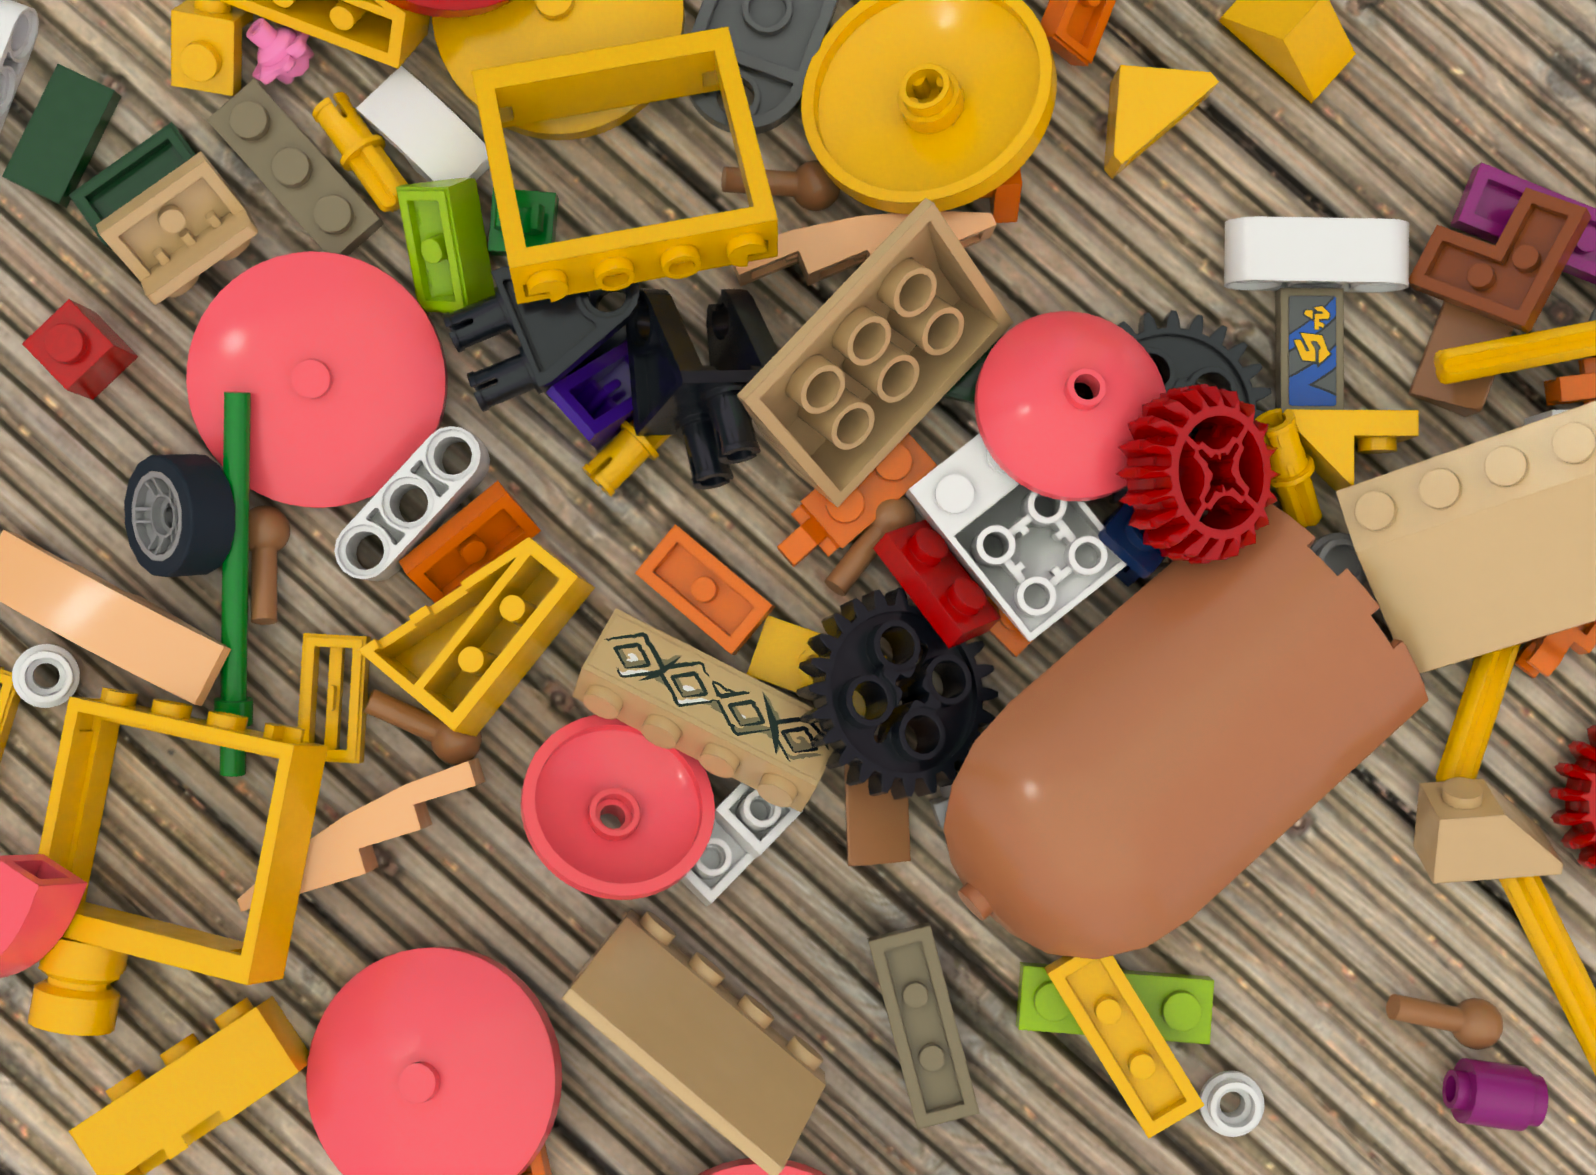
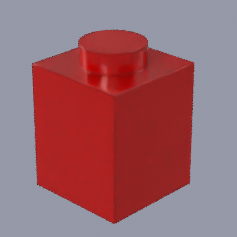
(80, 350)

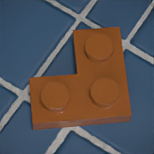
(1508, 278)

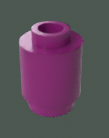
(1495, 1095)

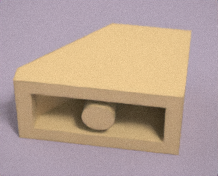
(1477, 834)

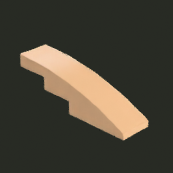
(848, 242)
(108, 620)
(346, 845)

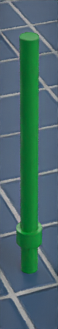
(235, 576)

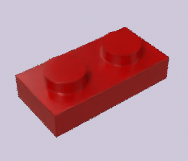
(937, 583)

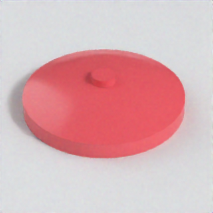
(335, 370)
(434, 1068)

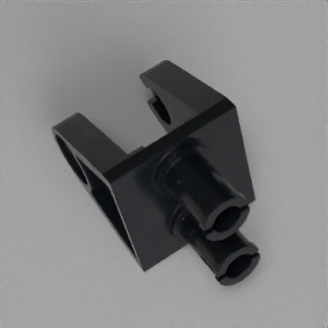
(553, 336)
(695, 400)

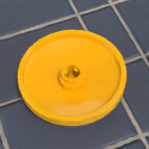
(549, 29)
(928, 99)

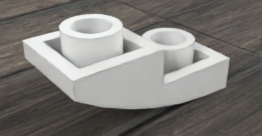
(424, 129)
(740, 833)

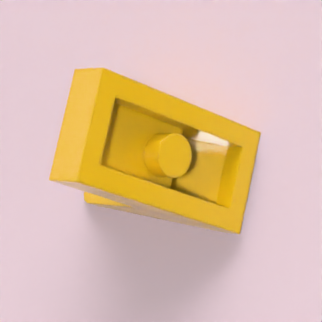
(1331, 437)

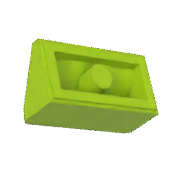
(446, 243)

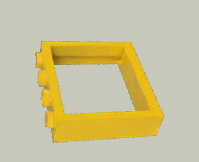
(613, 80)
(77, 812)

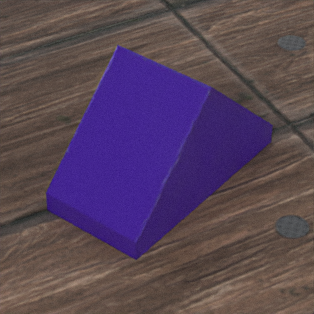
(597, 396)

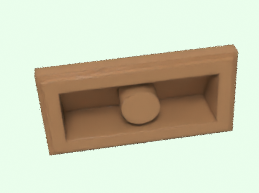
(1454, 329)
(875, 826)

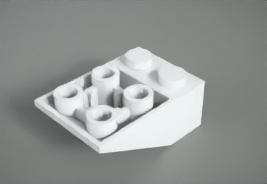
(1019, 546)

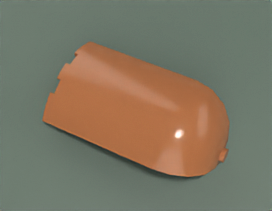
(1174, 746)

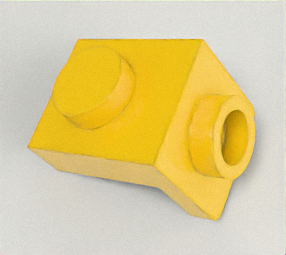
(207, 46)

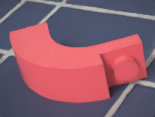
(35, 908)

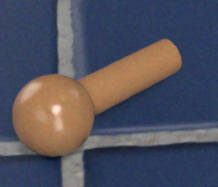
(807, 185)
(889, 516)
(267, 535)
(447, 745)
(1472, 1022)

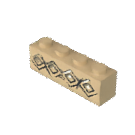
(703, 710)

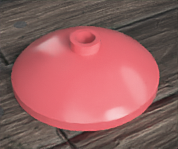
(1037, 420)
(613, 769)

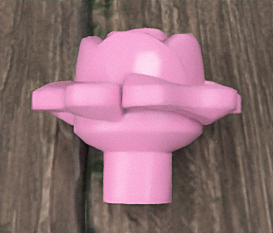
(280, 53)

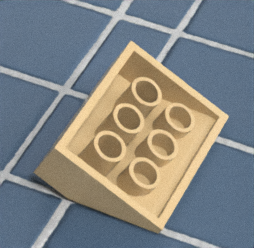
(849, 375)
(1483, 540)
(700, 1038)

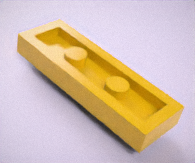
(1125, 1040)

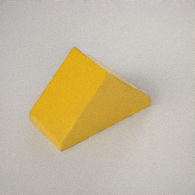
(1294, 38)
(1146, 106)

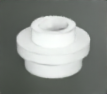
(45, 696)
(1248, 1113)

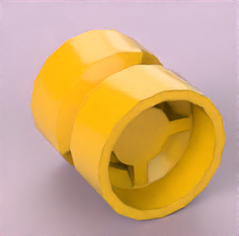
(77, 990)

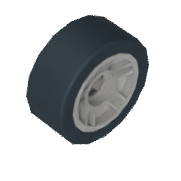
(179, 515)

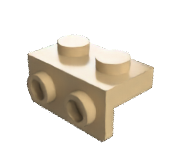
(179, 229)

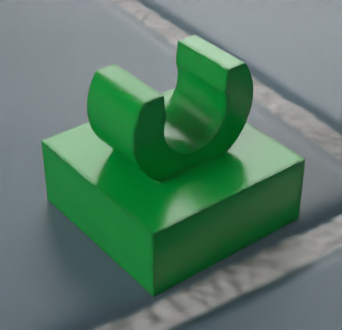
(538, 219)

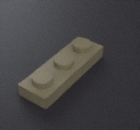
(295, 170)
(923, 1025)

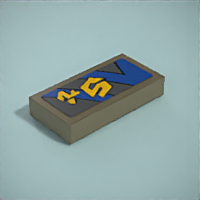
(1309, 348)

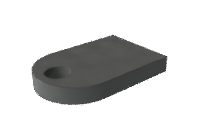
(772, 51)

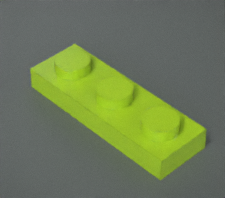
(1175, 1002)

